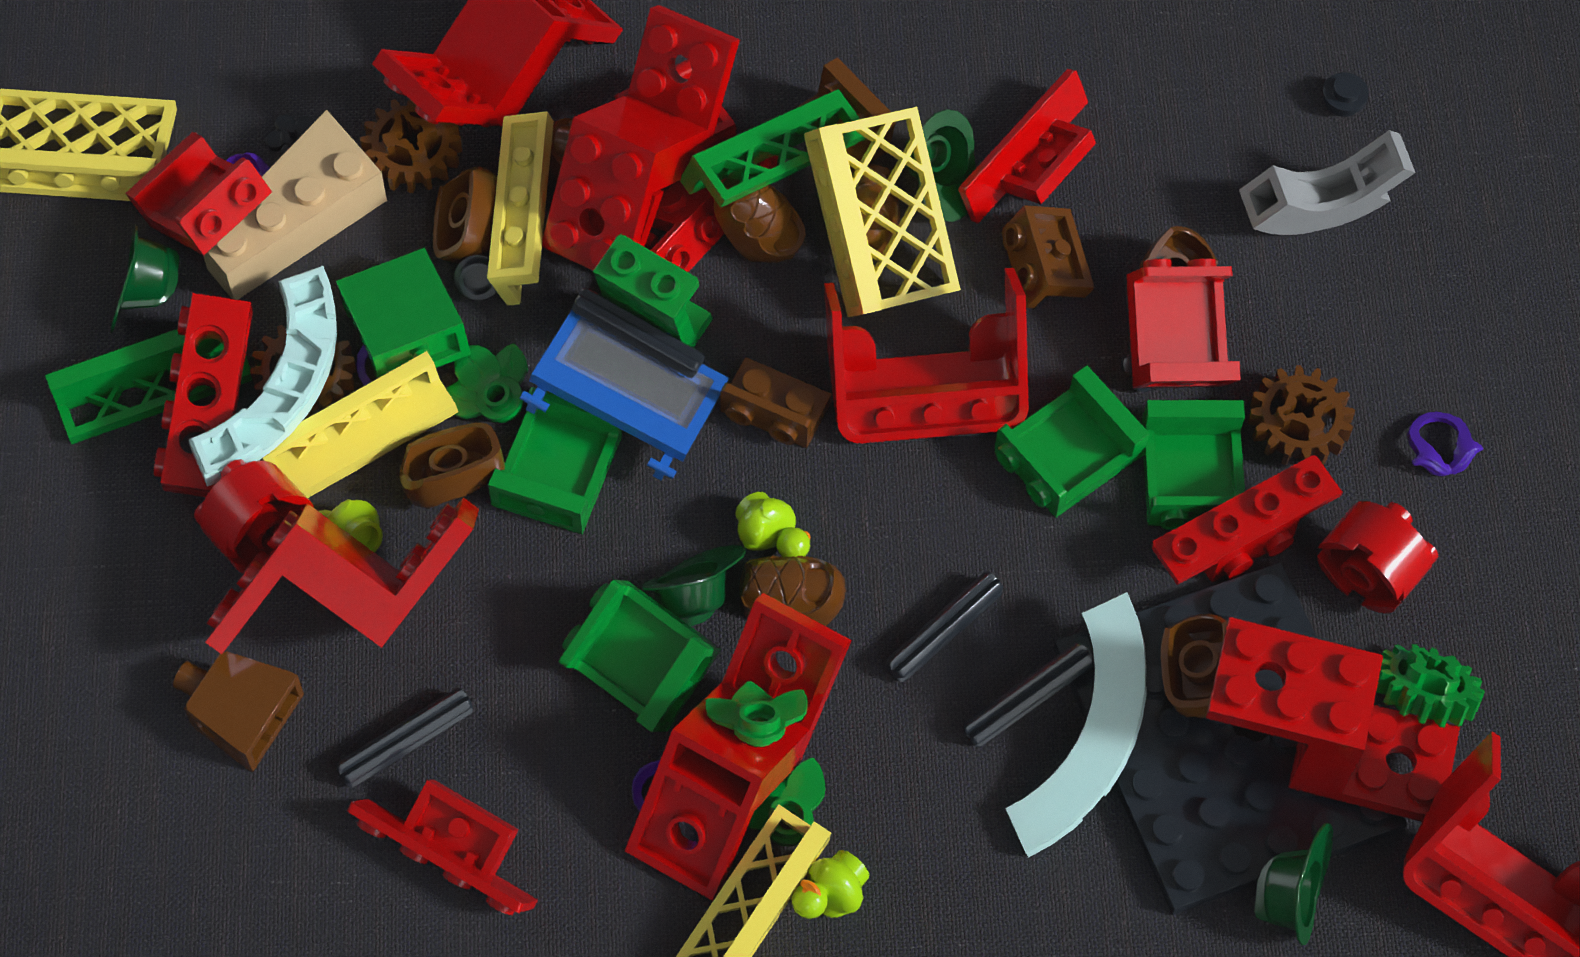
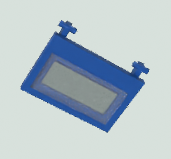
(625, 389)

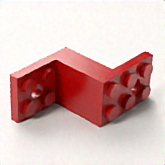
(492, 58)
(639, 140)
(342, 573)
(1333, 717)
(716, 777)

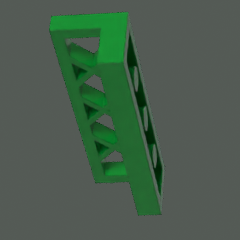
(762, 142)
(120, 371)

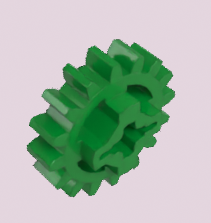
(1429, 685)

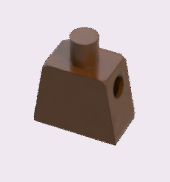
(239, 703)

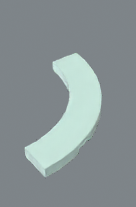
(290, 388)
(1106, 737)

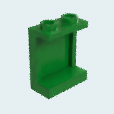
(652, 289)
(403, 313)
(1072, 444)
(1191, 458)
(556, 465)
(639, 653)

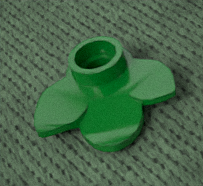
(486, 376)
(757, 715)
(798, 794)

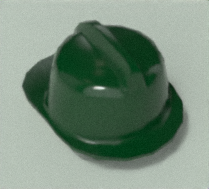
(951, 157)
(150, 275)
(696, 585)
(1292, 884)

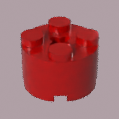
(247, 509)
(1376, 555)

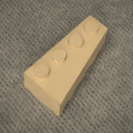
(315, 194)

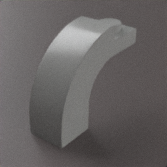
(1326, 198)

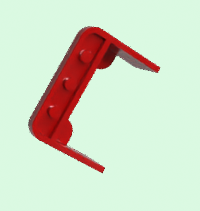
(933, 391)
(1485, 879)

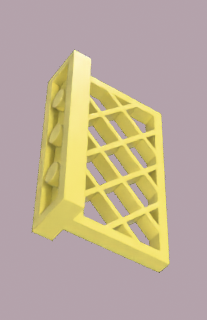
(68, 170)
(844, 218)

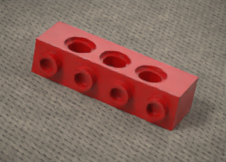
(205, 319)

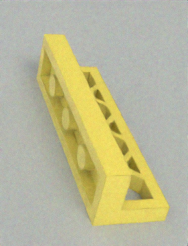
(520, 204)
(357, 433)
(775, 899)

